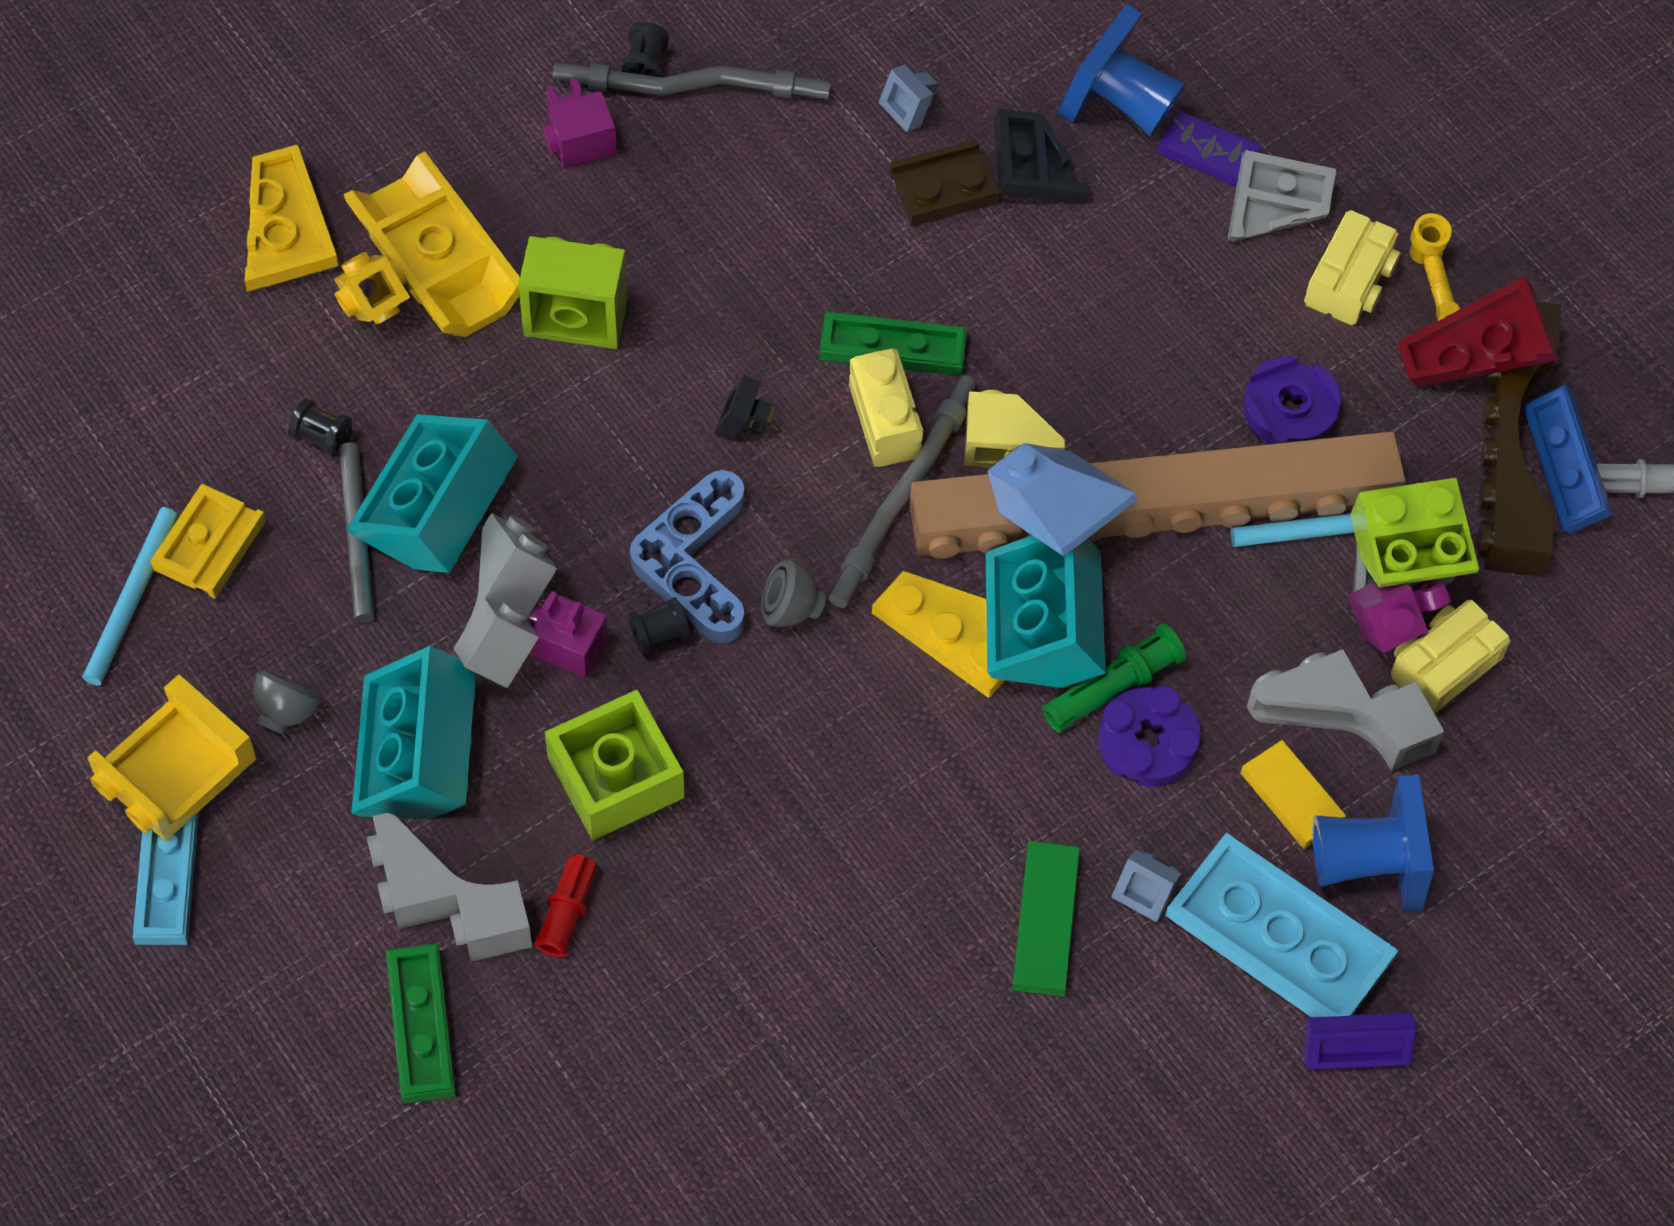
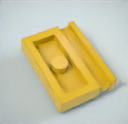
(208, 541)

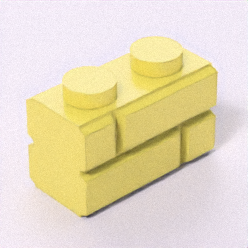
(1352, 267)
(885, 407)
(1451, 654)

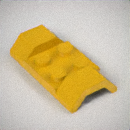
(439, 248)

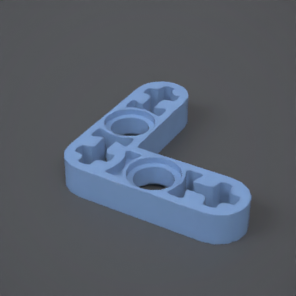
(677, 552)

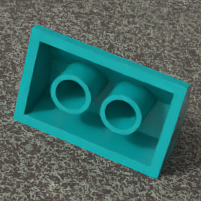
(434, 491)
(1044, 613)
(414, 737)

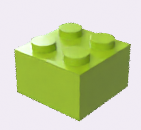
(573, 292)
(614, 764)

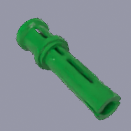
(1132, 667)

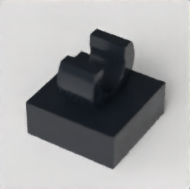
(744, 410)

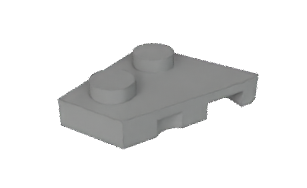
(1278, 194)

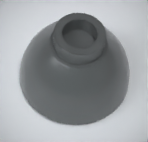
(791, 595)
(282, 701)

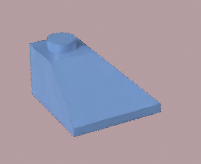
(1056, 495)

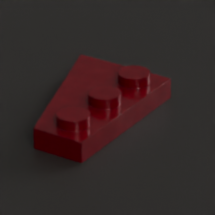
(1481, 339)

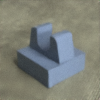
(908, 96)
(1146, 885)

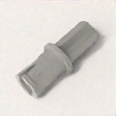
(1637, 478)

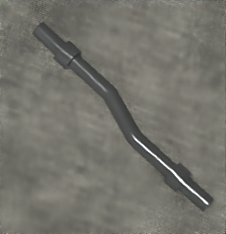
(782, 83)
(861, 559)

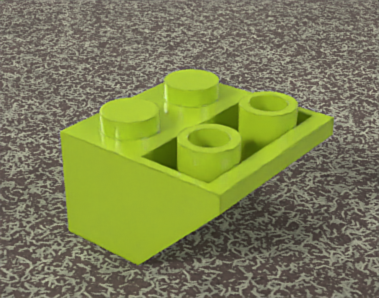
(1413, 533)

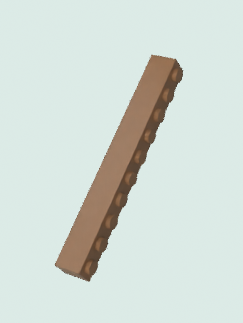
(1178, 492)

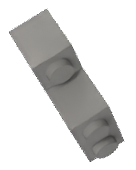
(510, 583)
(1331, 696)
(425, 890)

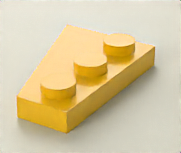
(286, 222)
(941, 623)

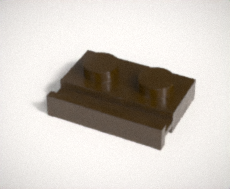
(944, 182)

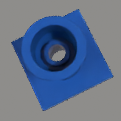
(1122, 79)
(1379, 846)

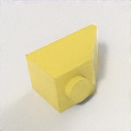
(999, 425)

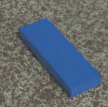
(1567, 459)

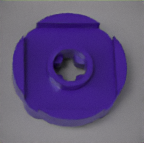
(1284, 377)
(1138, 760)

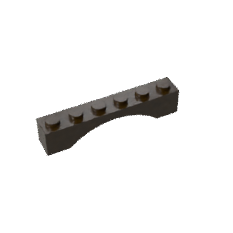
(1518, 517)

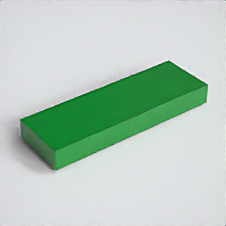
(919, 344)
(1045, 919)
(420, 1023)

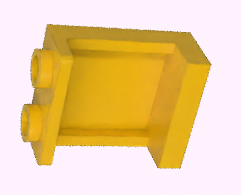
(173, 761)

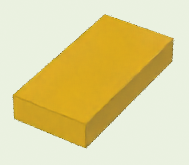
(1289, 791)

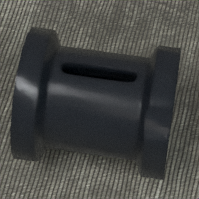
(646, 52)
(305, 423)
(659, 626)

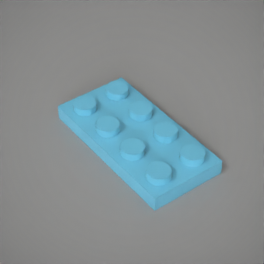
(1280, 931)

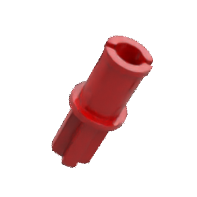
(566, 906)

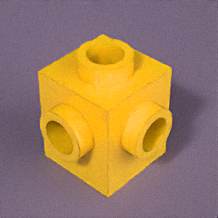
(387, 290)

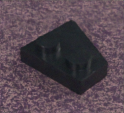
(1033, 160)

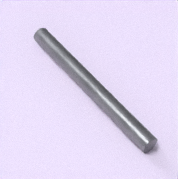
(357, 548)

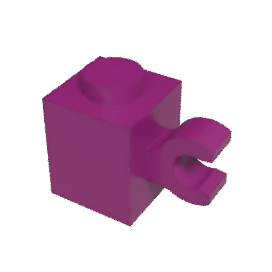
(579, 126)
(1393, 613)
(568, 634)

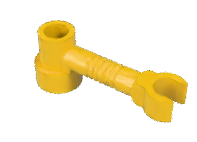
(1428, 242)

